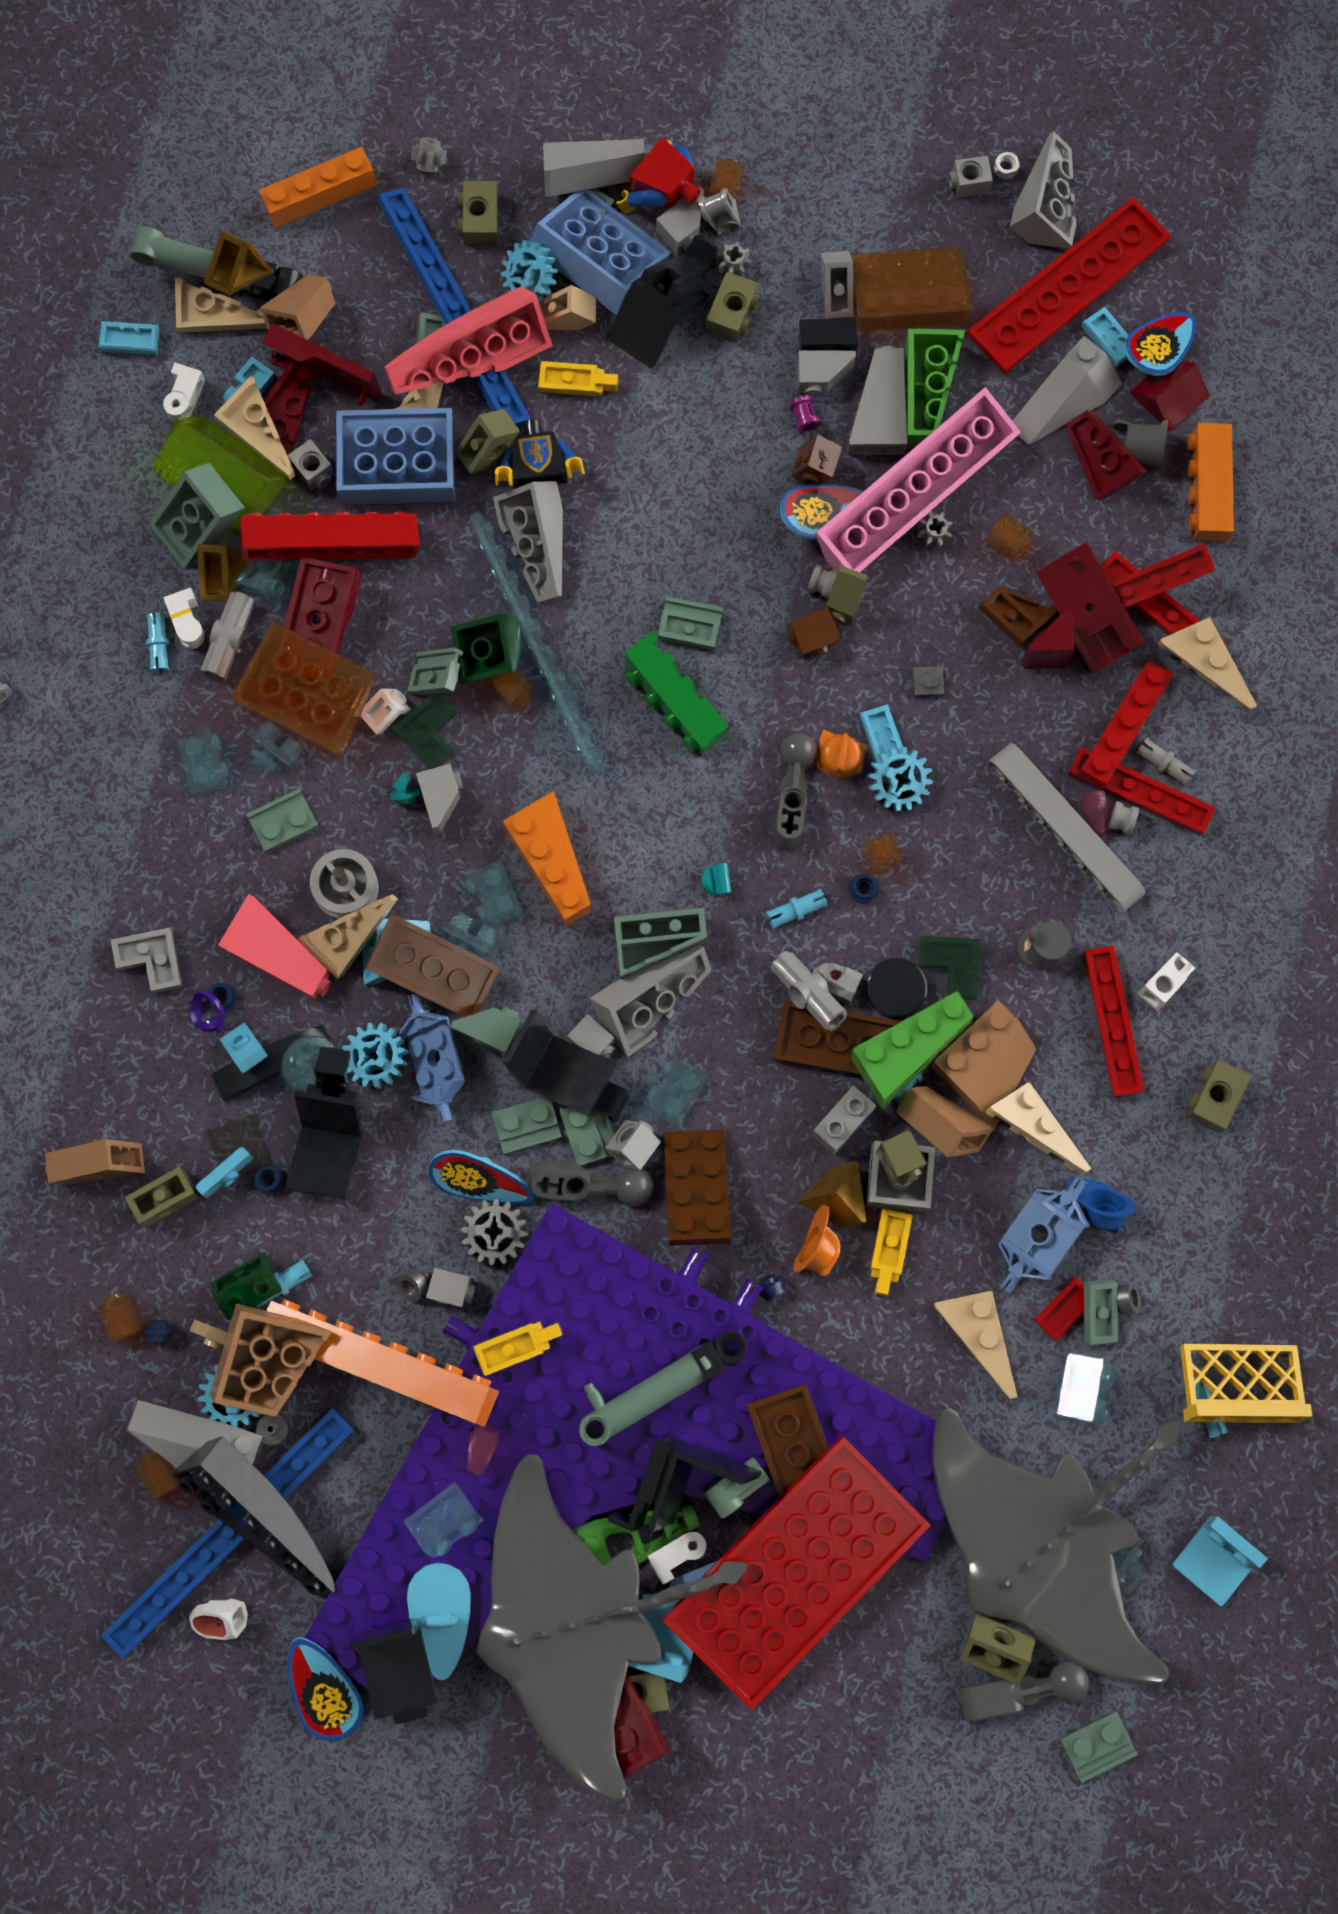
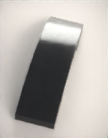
(233, 1082)

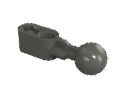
(798, 753)
(631, 1186)
(993, 1698)

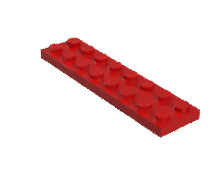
(1068, 285)

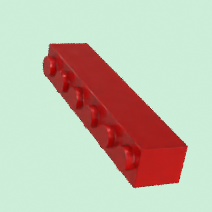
(328, 536)

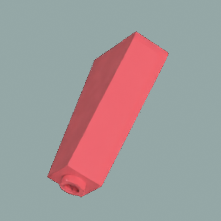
(270, 948)

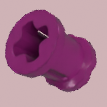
(804, 414)

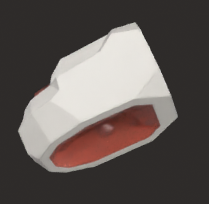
(219, 1619)

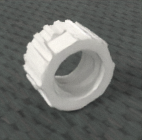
(1006, 157)

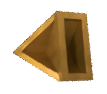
(235, 264)
(218, 570)
(841, 1192)

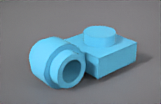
(262, 375)

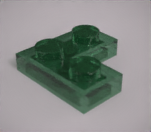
(420, 729)
(956, 955)

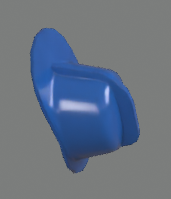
(1104, 1205)

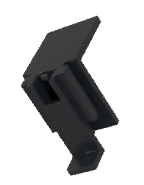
(659, 300)
(563, 1071)
(329, 1130)
(668, 1477)
(396, 1670)

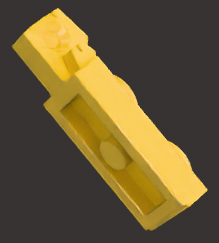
(575, 379)
(890, 1249)
(515, 1346)

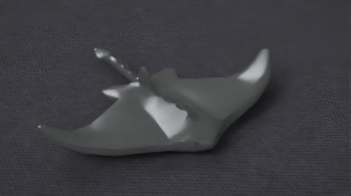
(1045, 1548)
(570, 1628)

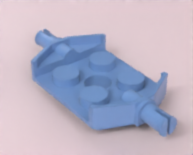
(426, 1036)
(1064, 1223)

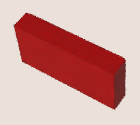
(1062, 1310)

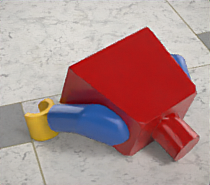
(661, 178)

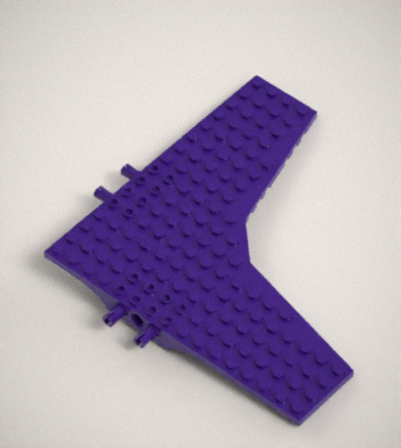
(618, 1327)

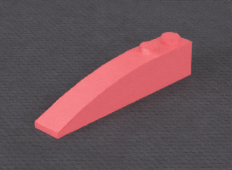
(475, 343)

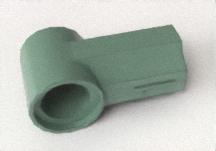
(728, 1495)

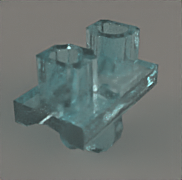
(264, 739)
(458, 929)

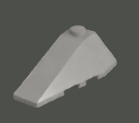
(1045, 202)
(1077, 384)
(536, 524)
(639, 1001)
(181, 1434)

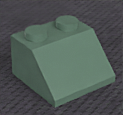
(489, 1030)

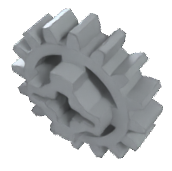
(479, 1231)

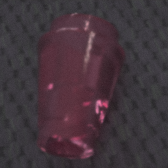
(1095, 810)
(481, 1448)

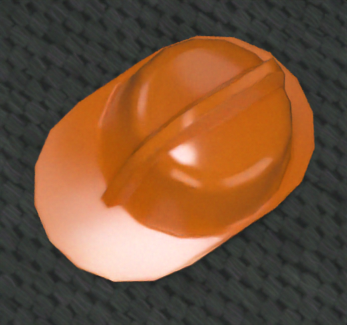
(840, 755)
(820, 1247)

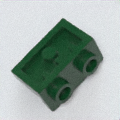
(245, 1285)

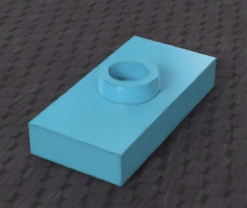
(1107, 335)
(129, 338)
(881, 732)
(243, 1047)
(225, 1173)

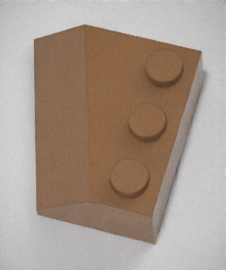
(986, 1061)
(264, 1359)

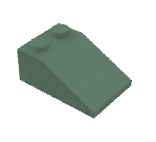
(196, 513)

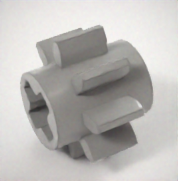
(428, 155)
(734, 252)
(931, 536)

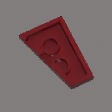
(286, 408)
(1102, 455)

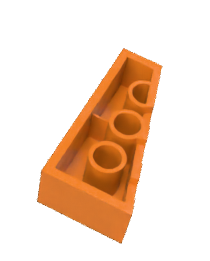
(547, 851)

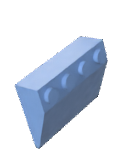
(608, 257)
(395, 456)

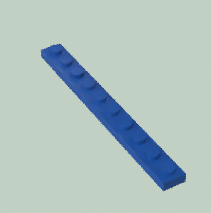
(444, 292)
(221, 1540)

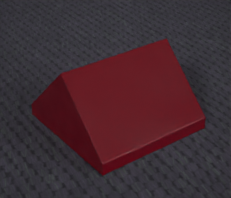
(1173, 394)
(1053, 646)

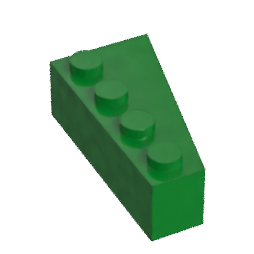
(673, 695)

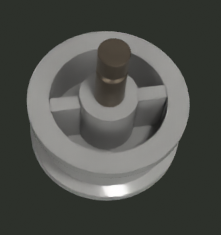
(343, 882)

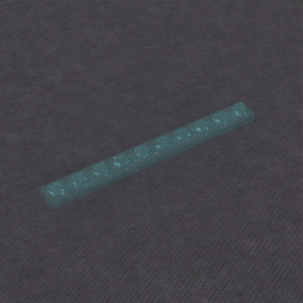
(541, 653)

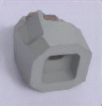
(840, 980)

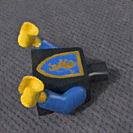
(537, 458)

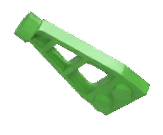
(595, 1532)

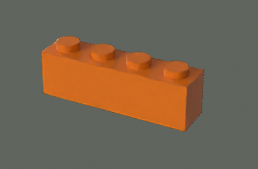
(317, 187)
(1212, 482)

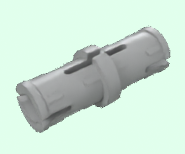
(1165, 761)

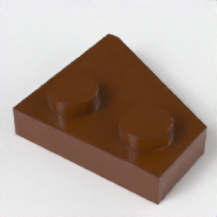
(1016, 614)

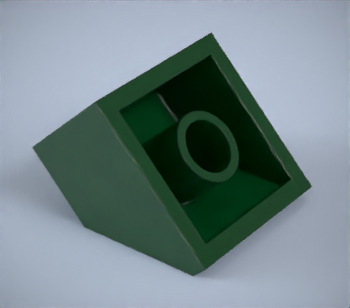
(488, 646)

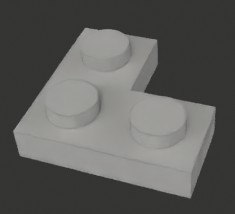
(154, 950)

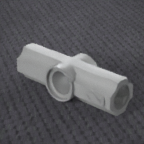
(227, 636)
(809, 990)

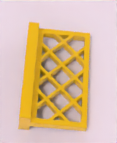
(1243, 1410)

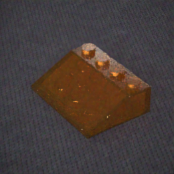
(910, 289)
(305, 689)

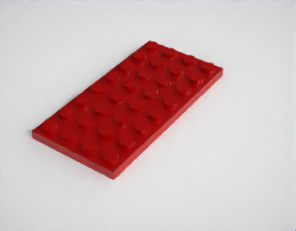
(805, 1571)

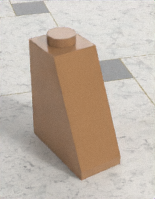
(300, 306)
(943, 1122)
(94, 1162)

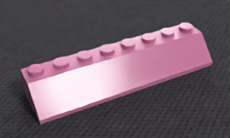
(916, 483)

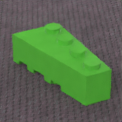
(928, 377)
(908, 1048)

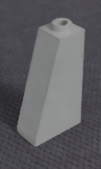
(589, 164)
(882, 408)

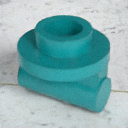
(404, 794)
(716, 879)

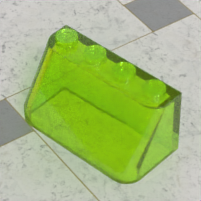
(200, 441)

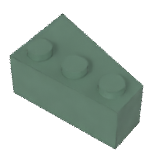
(656, 937)

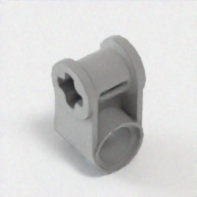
(720, 211)

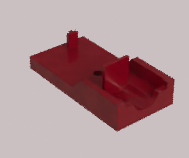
(313, 362)
(323, 592)
(1106, 630)
(636, 1733)

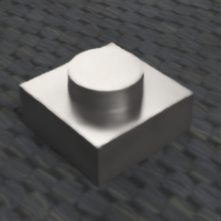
(928, 681)

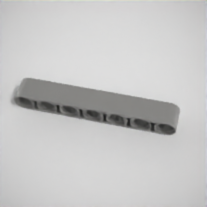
(1067, 826)

